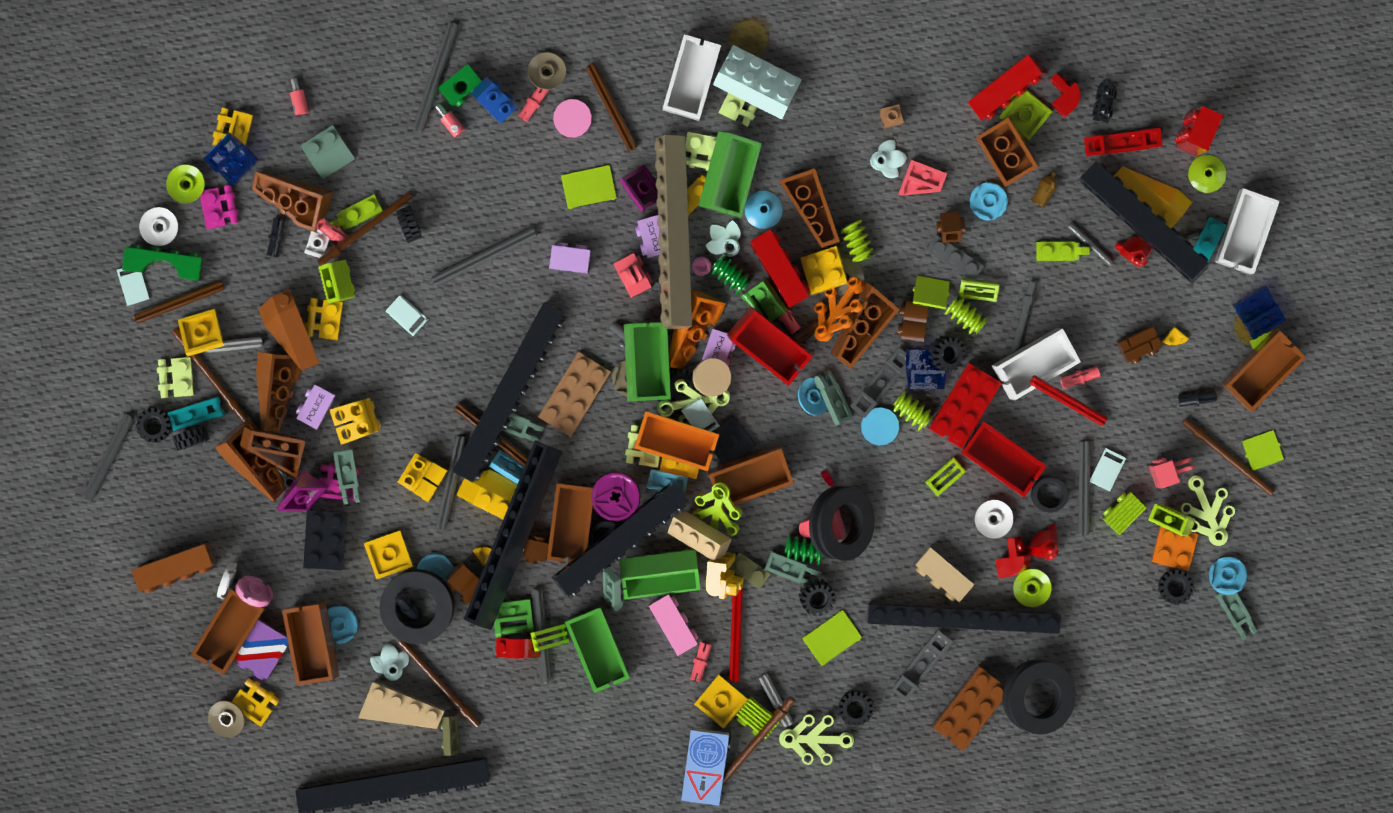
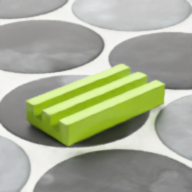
(979, 286)
(933, 487)
(562, 634)

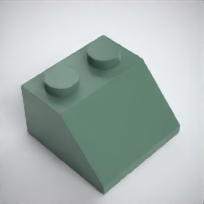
(327, 152)

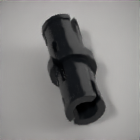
(275, 237)

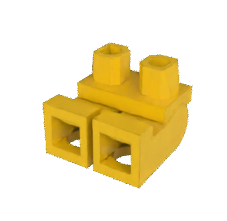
(363, 420)
(415, 471)
(722, 580)

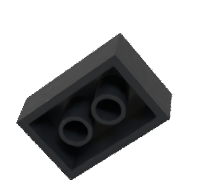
(325, 540)

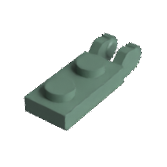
(833, 397)
(519, 426)
(346, 473)
(788, 568)
(612, 588)
(1236, 612)

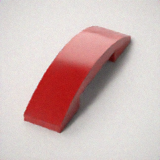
(1123, 142)

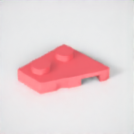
(921, 179)

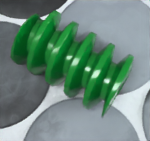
(731, 274)
(802, 549)

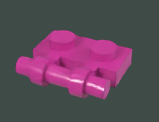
(213, 208)
(332, 484)

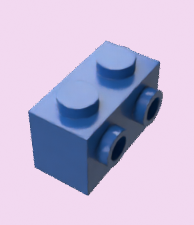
(493, 99)

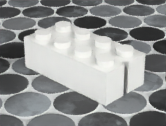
(691, 77)
(1246, 231)
(1043, 357)

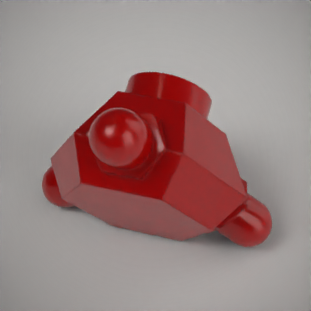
(1135, 251)
(1044, 544)

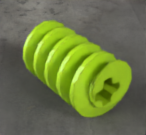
(857, 241)
(966, 315)
(912, 410)

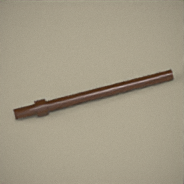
(334, 251)
(232, 403)
(1199, 433)
(465, 711)
(779, 713)

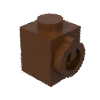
(951, 226)
(535, 549)

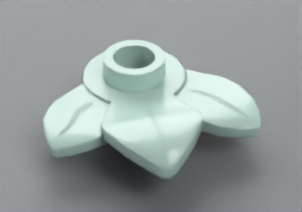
(891, 159)
(722, 237)
(390, 659)

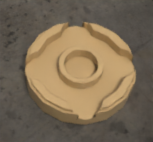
(711, 377)

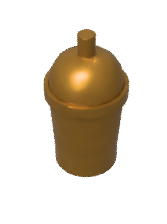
(1045, 189)

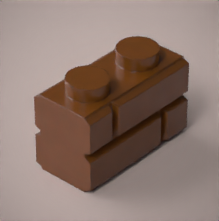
(1139, 344)

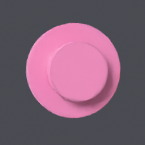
(701, 266)

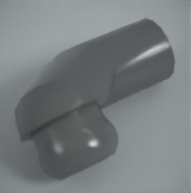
(619, 330)

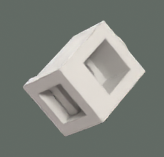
(319, 251)

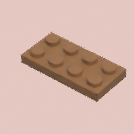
(574, 394)

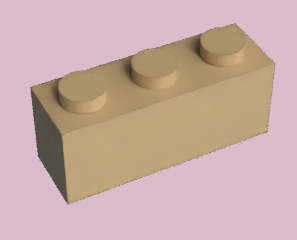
(699, 535)
(943, 575)

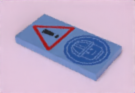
(705, 766)

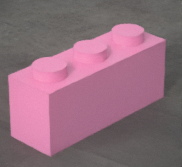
(674, 624)

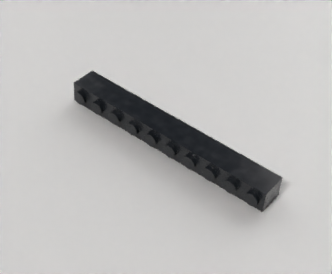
(508, 392)
(513, 535)
(963, 618)
(393, 785)

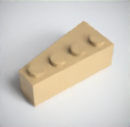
(395, 706)

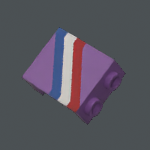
(262, 649)

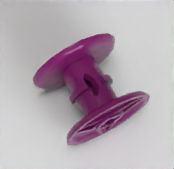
(620, 484)

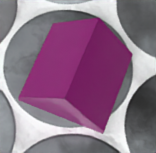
(641, 188)
(301, 493)

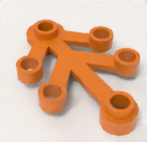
(826, 328)

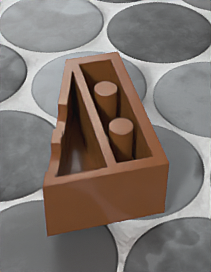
(276, 448)

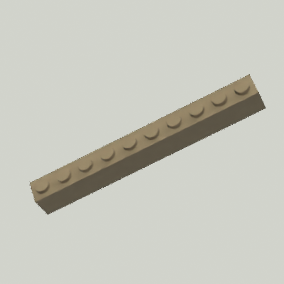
(673, 232)

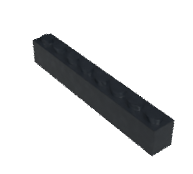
(1144, 222)
(619, 539)

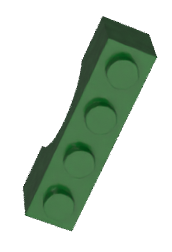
(138, 260)

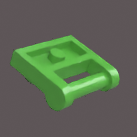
(768, 300)
(514, 611)

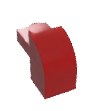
(1069, 95)
(1016, 561)
(516, 648)

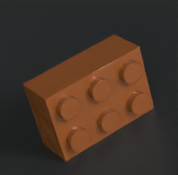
(1008, 151)

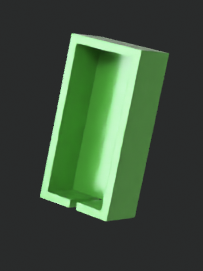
(730, 174)
(647, 362)
(659, 574)
(597, 649)

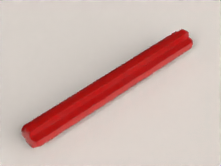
(1068, 400)
(736, 627)

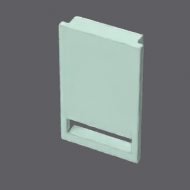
(133, 287)
(405, 314)
(699, 415)
(1107, 471)

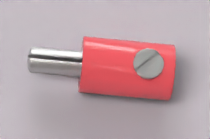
(298, 99)
(450, 121)

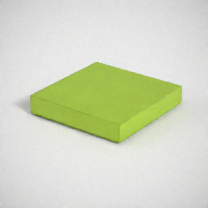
(1027, 114)

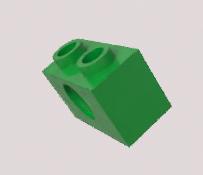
(449, 89)

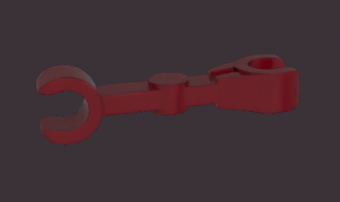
(828, 479)

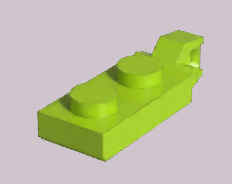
(358, 213)
(1060, 251)

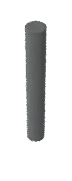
(1089, 243)

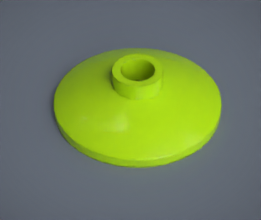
(1197, 173)
(178, 177)
(1041, 592)

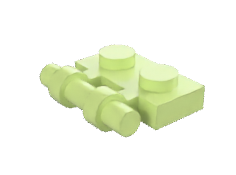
(732, 109)
(701, 145)
(181, 374)
(646, 459)

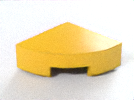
(1175, 337)
(482, 554)

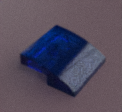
(231, 159)
(1259, 312)
(921, 372)

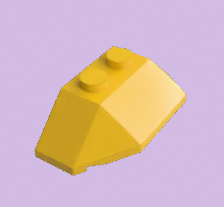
(489, 493)

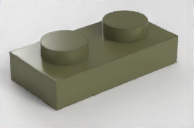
(750, 570)
(450, 735)

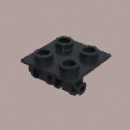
(1107, 94)

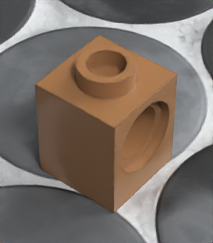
(891, 116)

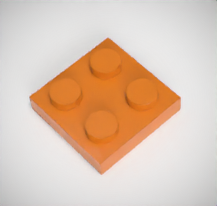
(1174, 549)

